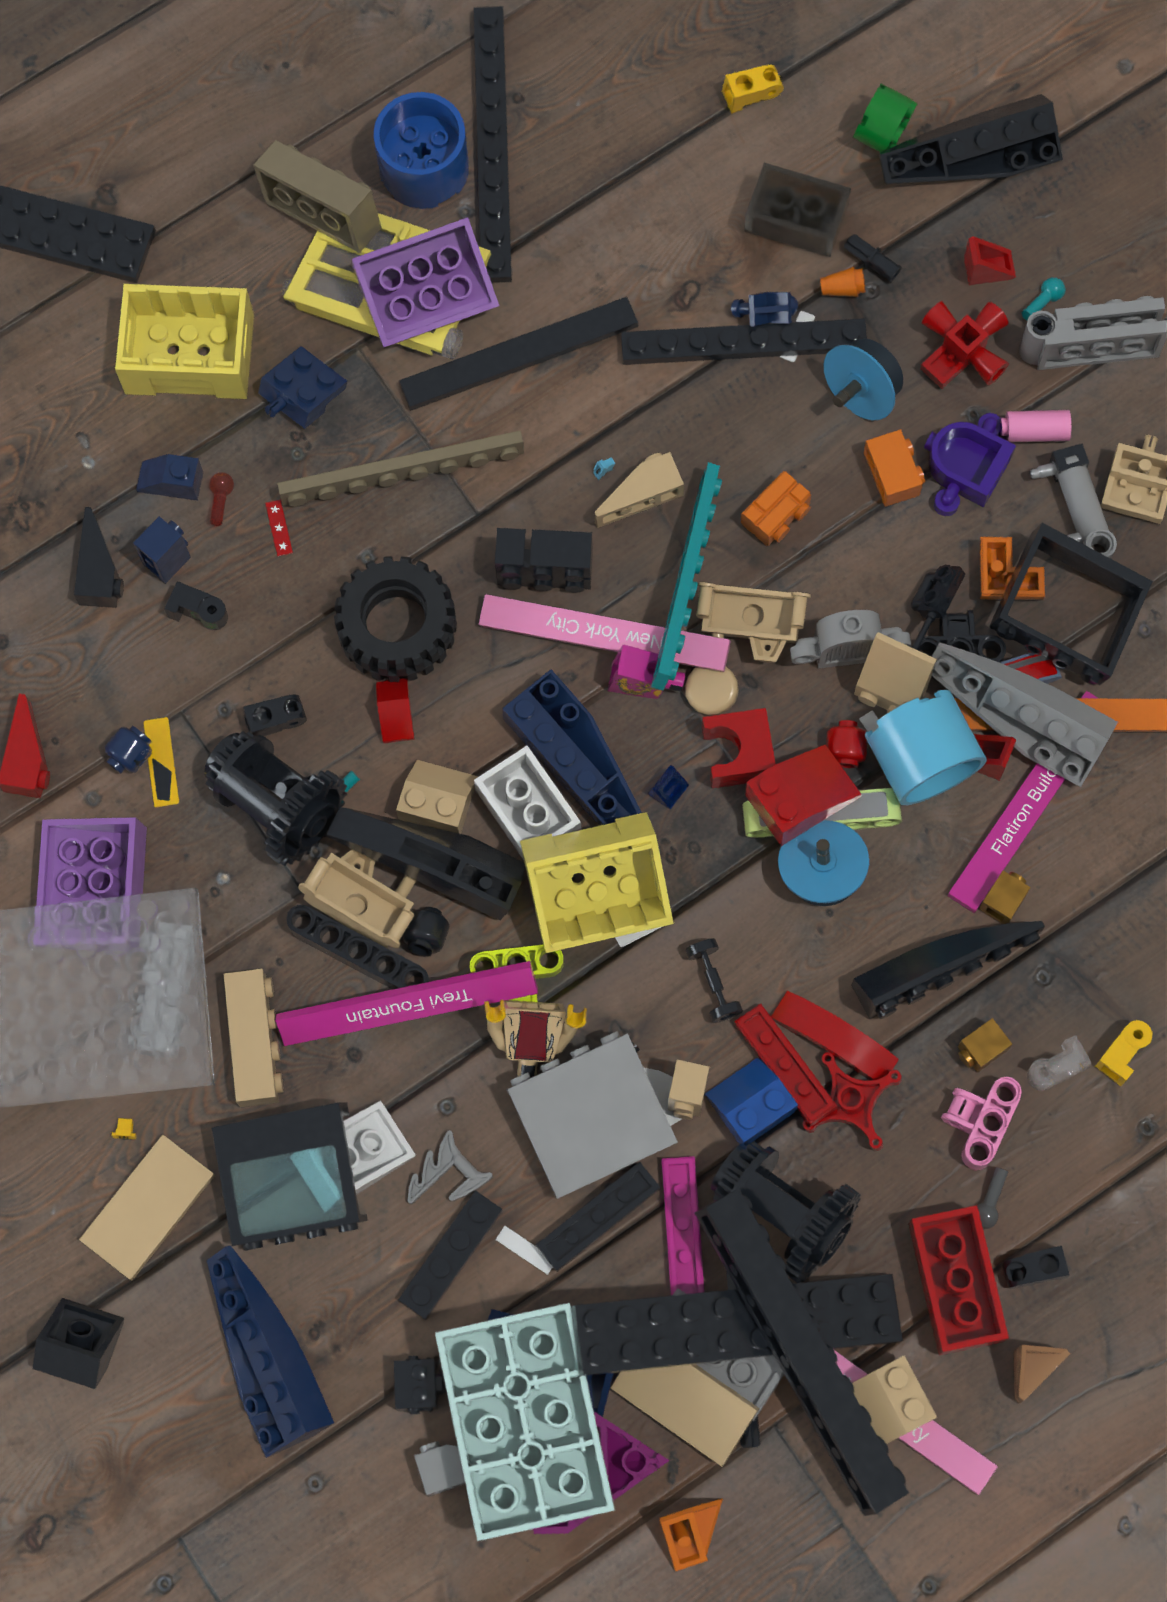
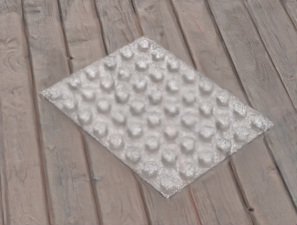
(103, 999)

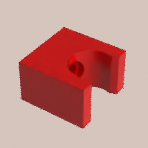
(751, 735)

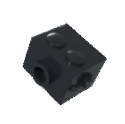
(417, 1385)

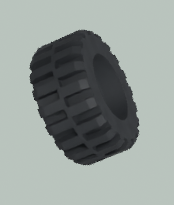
(385, 582)

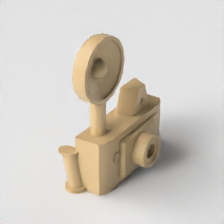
(746, 613)
(358, 899)

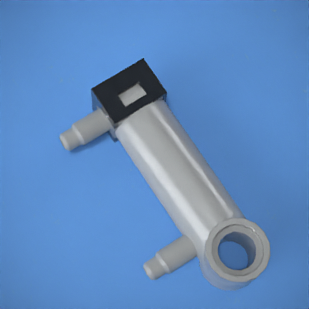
(1071, 471)

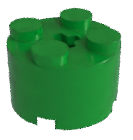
(885, 119)

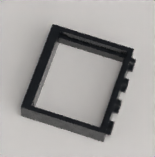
(1095, 566)

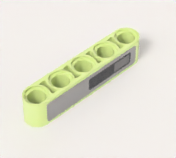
(872, 810)

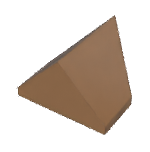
(1033, 1366)

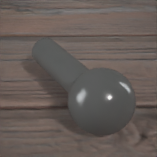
(987, 1209)

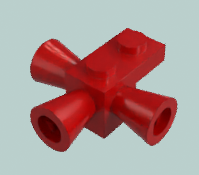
(964, 344)

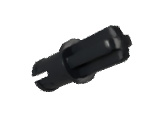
(872, 257)

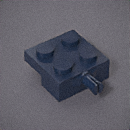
(300, 387)

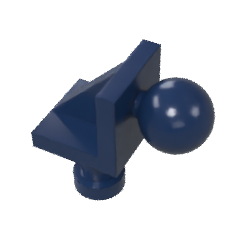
(766, 308)

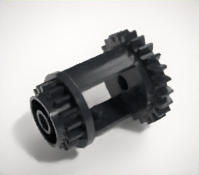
(305, 804)
(813, 1227)

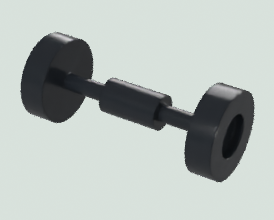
(702, 950)

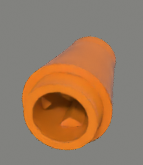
(844, 283)

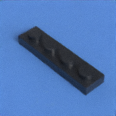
(598, 1216)
(450, 1255)

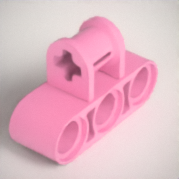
(972, 1118)

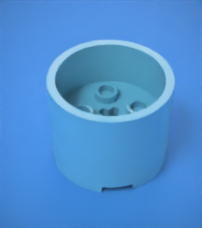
(925, 748)

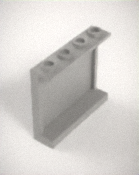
(591, 1114)

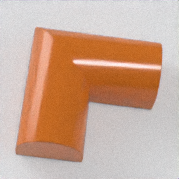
(998, 568)

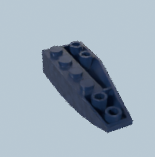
(571, 748)
(266, 1359)

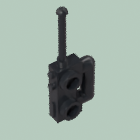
(935, 601)

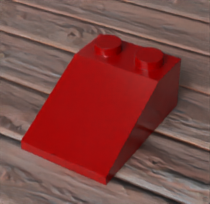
(800, 793)

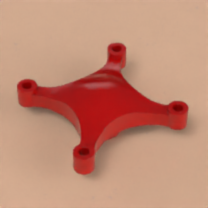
(855, 1100)

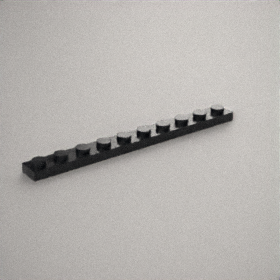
(492, 141)

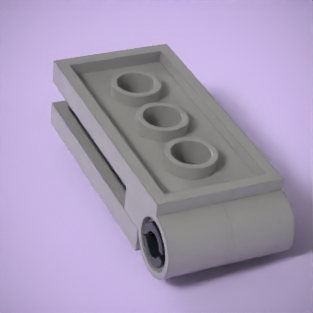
(1095, 333)

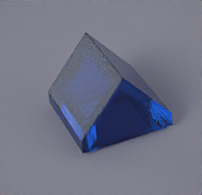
(669, 787)

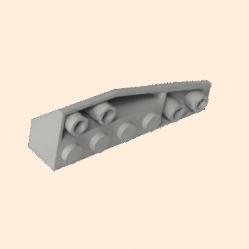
(1042, 719)

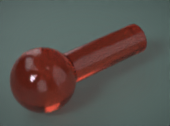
(221, 486)

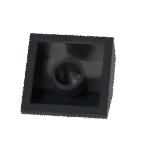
(77, 1343)

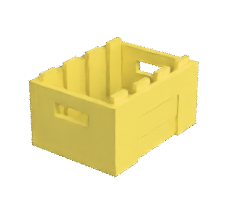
(190, 319)
(600, 904)

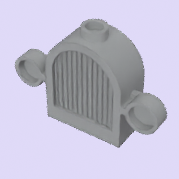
(844, 639)

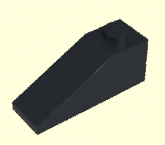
(96, 575)

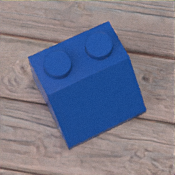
(751, 1101)

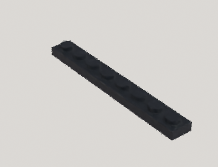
(739, 341)

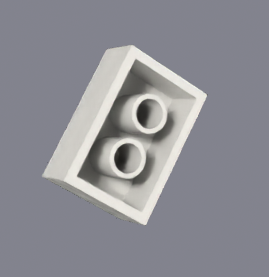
(525, 799)

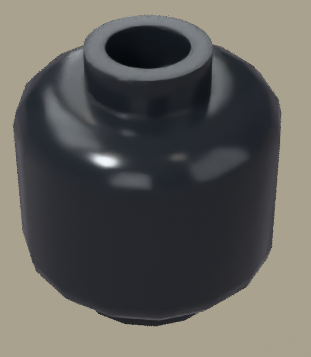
(426, 932)

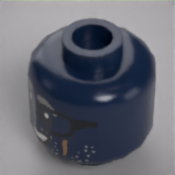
(128, 750)

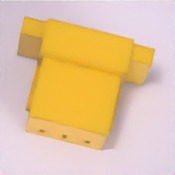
(124, 1130)

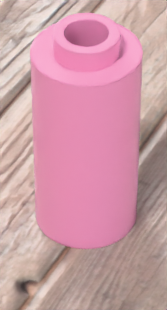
(1036, 426)

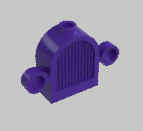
(967, 461)

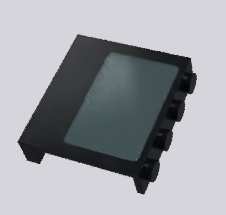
(287, 1176)

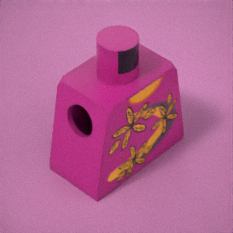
(634, 672)

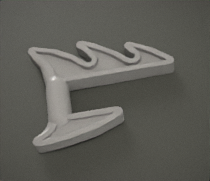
(447, 1157)

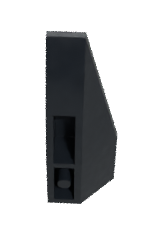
(979, 146)
(434, 857)
(936, 965)

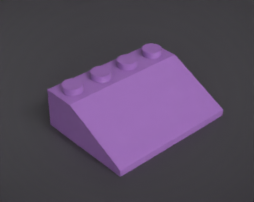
(425, 282)
(90, 859)

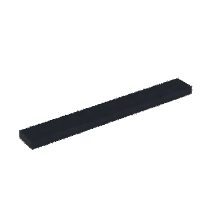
(518, 353)

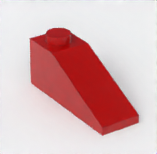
(24, 763)

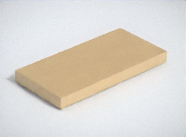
(147, 1207)
(690, 1406)

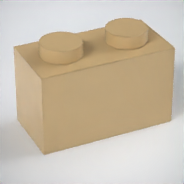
(687, 1089)

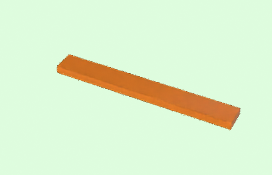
(1131, 714)

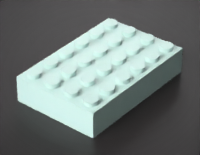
(524, 1422)

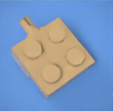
(1137, 482)

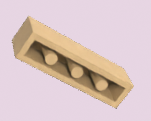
(251, 1038)

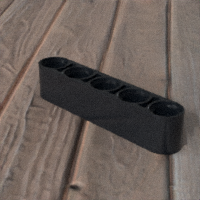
(346, 942)

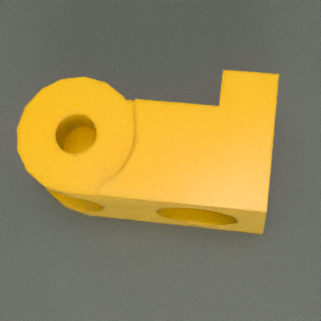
(751, 86)
(1131, 1041)

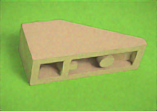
(647, 486)

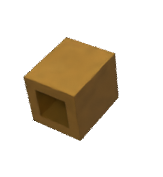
(1005, 897)
(983, 1046)

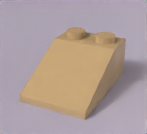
(893, 674)
(894, 1400)

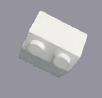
(375, 1145)

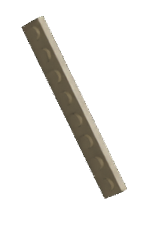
(392, 470)

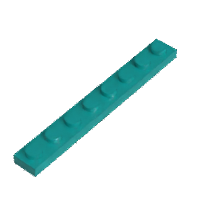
(685, 586)

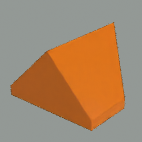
(690, 1533)

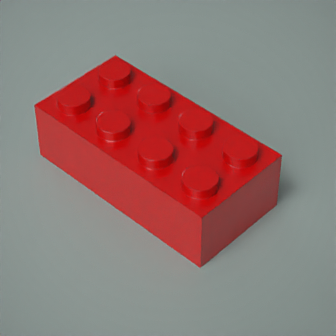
(958, 1280)

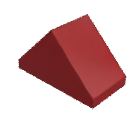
(987, 262)
(394, 711)
(997, 752)

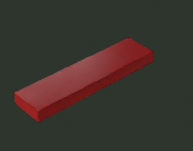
(786, 1064)

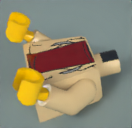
(532, 1030)

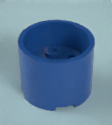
(420, 128)

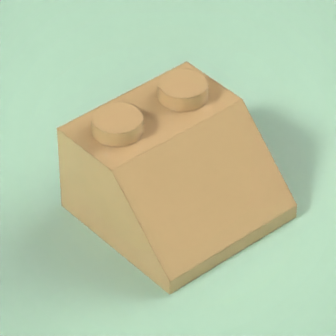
(436, 797)

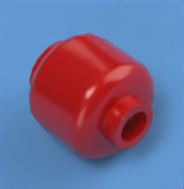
(847, 743)

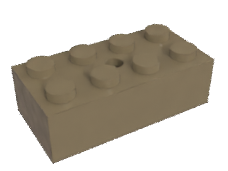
(318, 195)

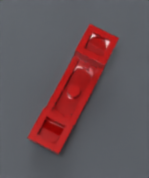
(834, 1036)

